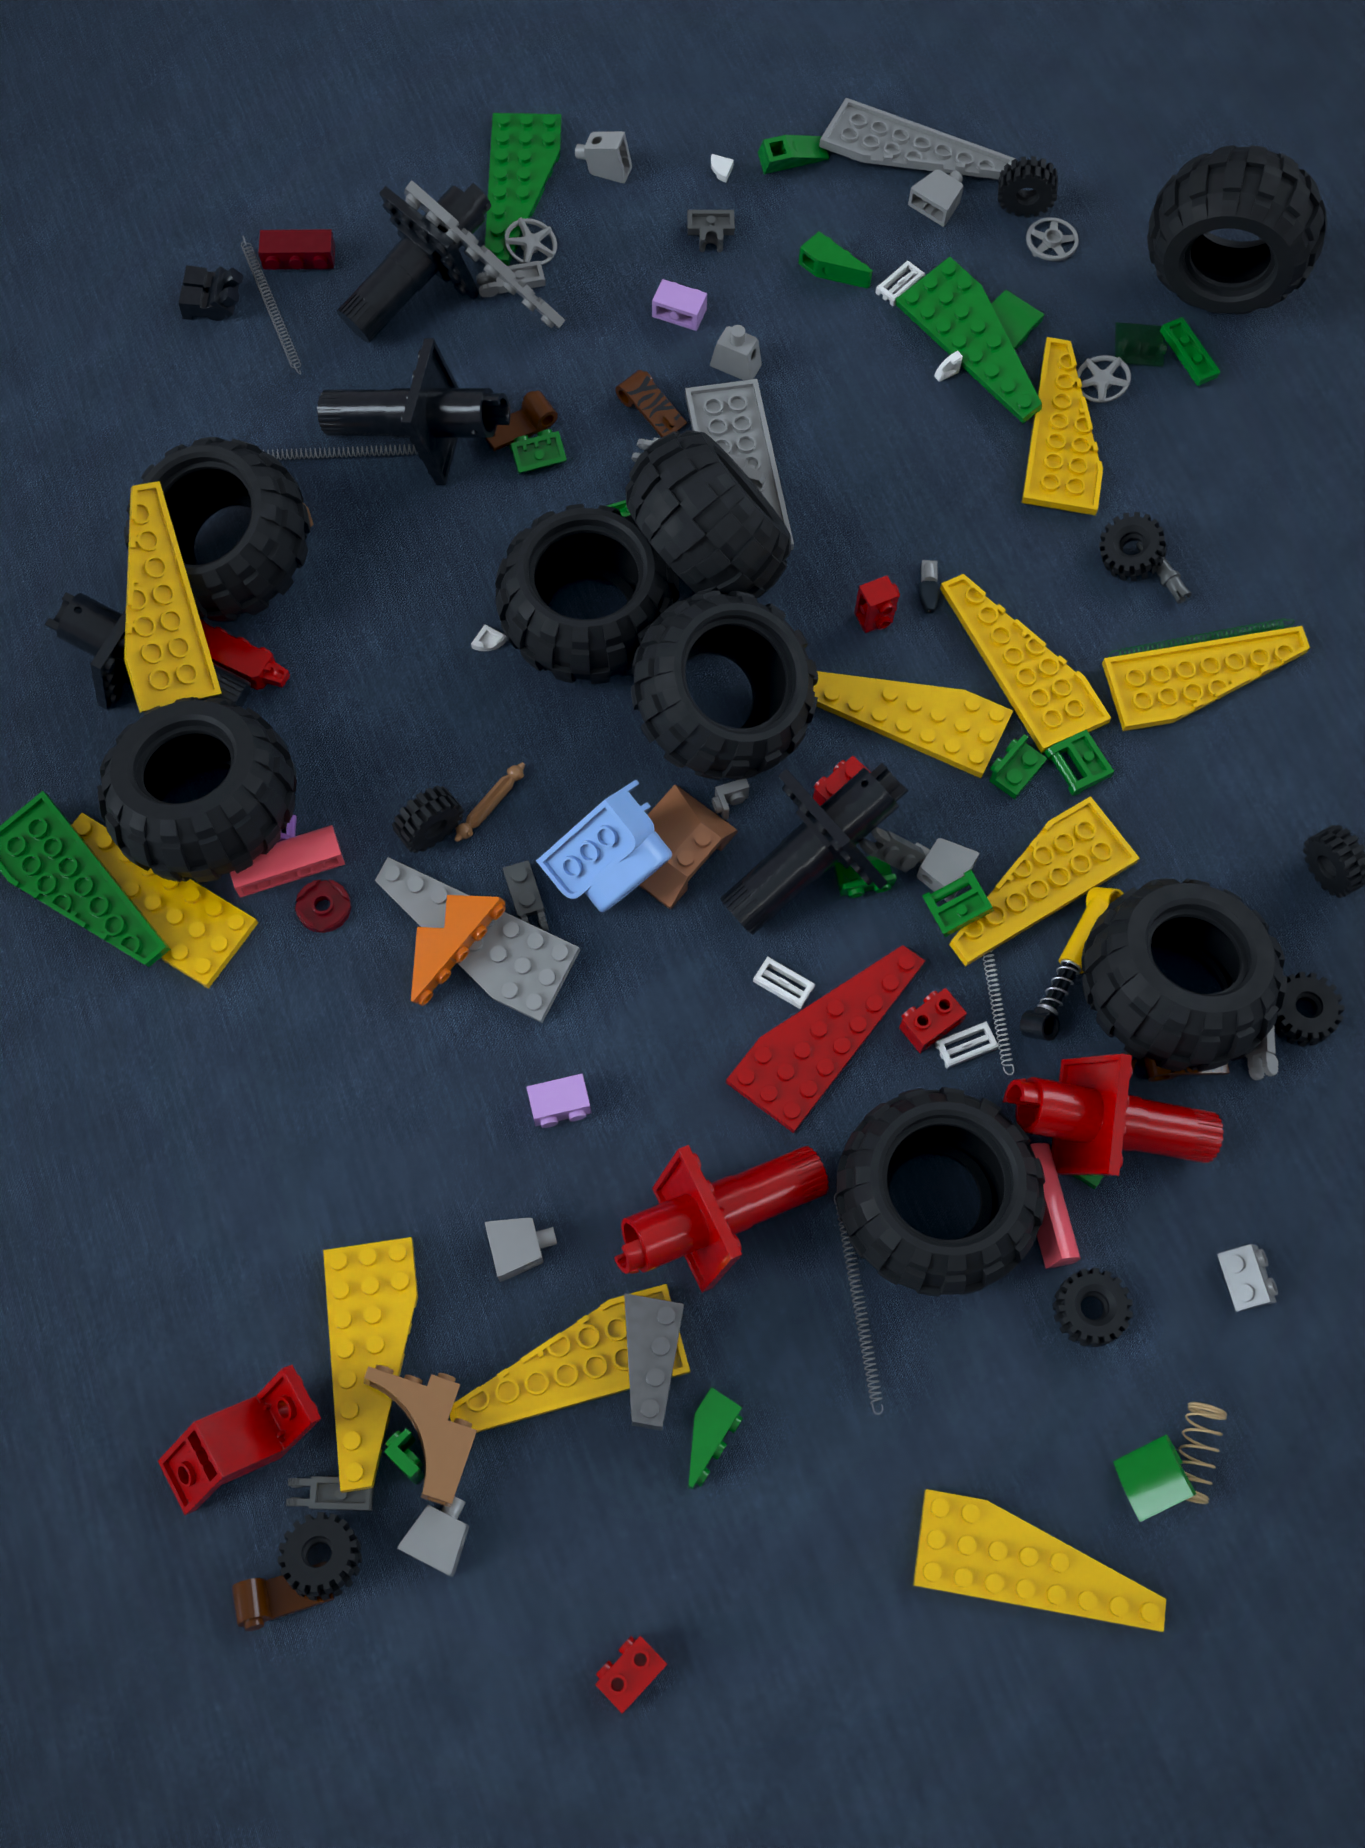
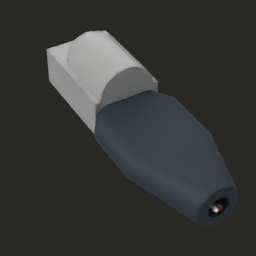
(929, 588)

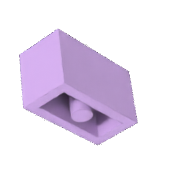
(679, 304)
(559, 1100)

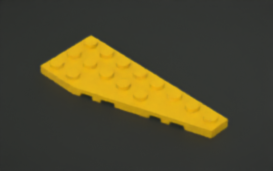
(163, 629)
(927, 718)

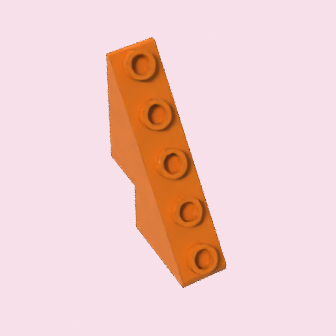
(442, 948)

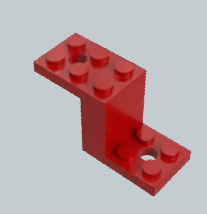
(238, 1439)

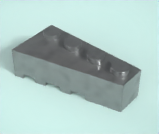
(651, 1346)

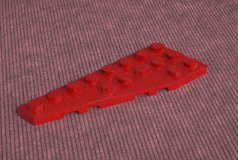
(807, 1052)

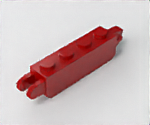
(244, 659)

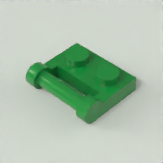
(1086, 758)
(962, 909)

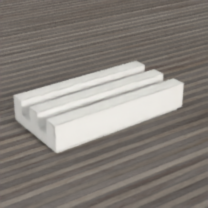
(893, 293)
(797, 1002)
(945, 1054)

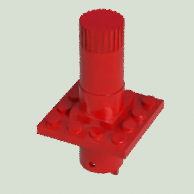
(1097, 1119)
(703, 1217)

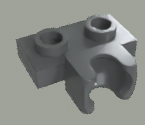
(710, 226)

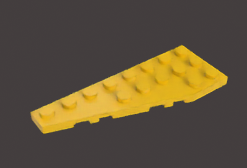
(1062, 455)
(1178, 680)
(1039, 685)
(1057, 868)
(189, 918)
(369, 1320)
(564, 1371)
(995, 1556)

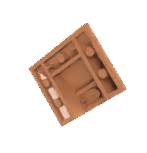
(691, 835)

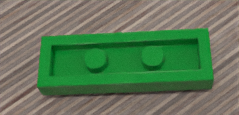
(1190, 351)

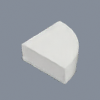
(721, 166)
(949, 366)
(488, 639)

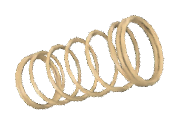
(1219, 1414)

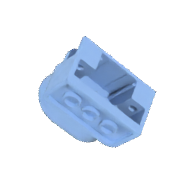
(607, 852)

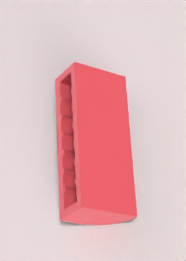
(290, 861)
(1056, 1232)

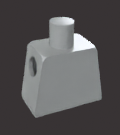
(606, 155)
(937, 195)
(737, 353)
(945, 864)
(517, 1245)
(437, 1537)

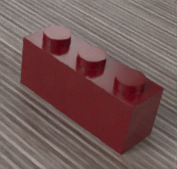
(297, 249)

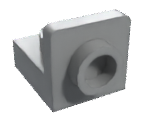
(729, 793)

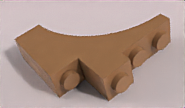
(442, 1441)

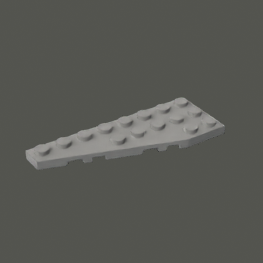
(893, 141)
(494, 266)
(737, 423)
(513, 959)

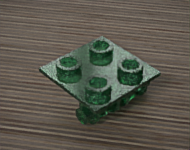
(1139, 344)

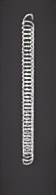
(1000, 1009)

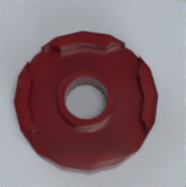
(323, 920)

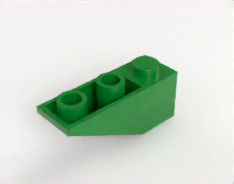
(790, 152)
(831, 262)
(711, 1424)

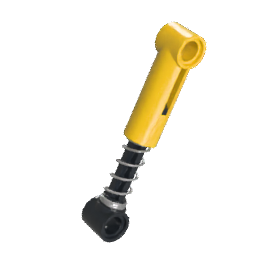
(1043, 1021)

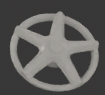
(1052, 239)
(530, 242)
(1104, 378)

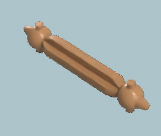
(489, 802)

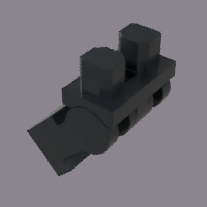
(209, 293)

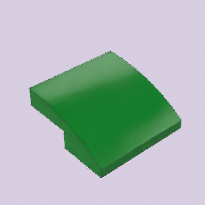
(1016, 317)
(1153, 1478)

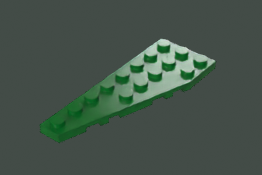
(520, 164)
(960, 318)
(59, 869)

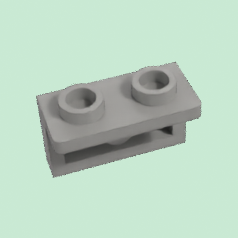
(1247, 1277)

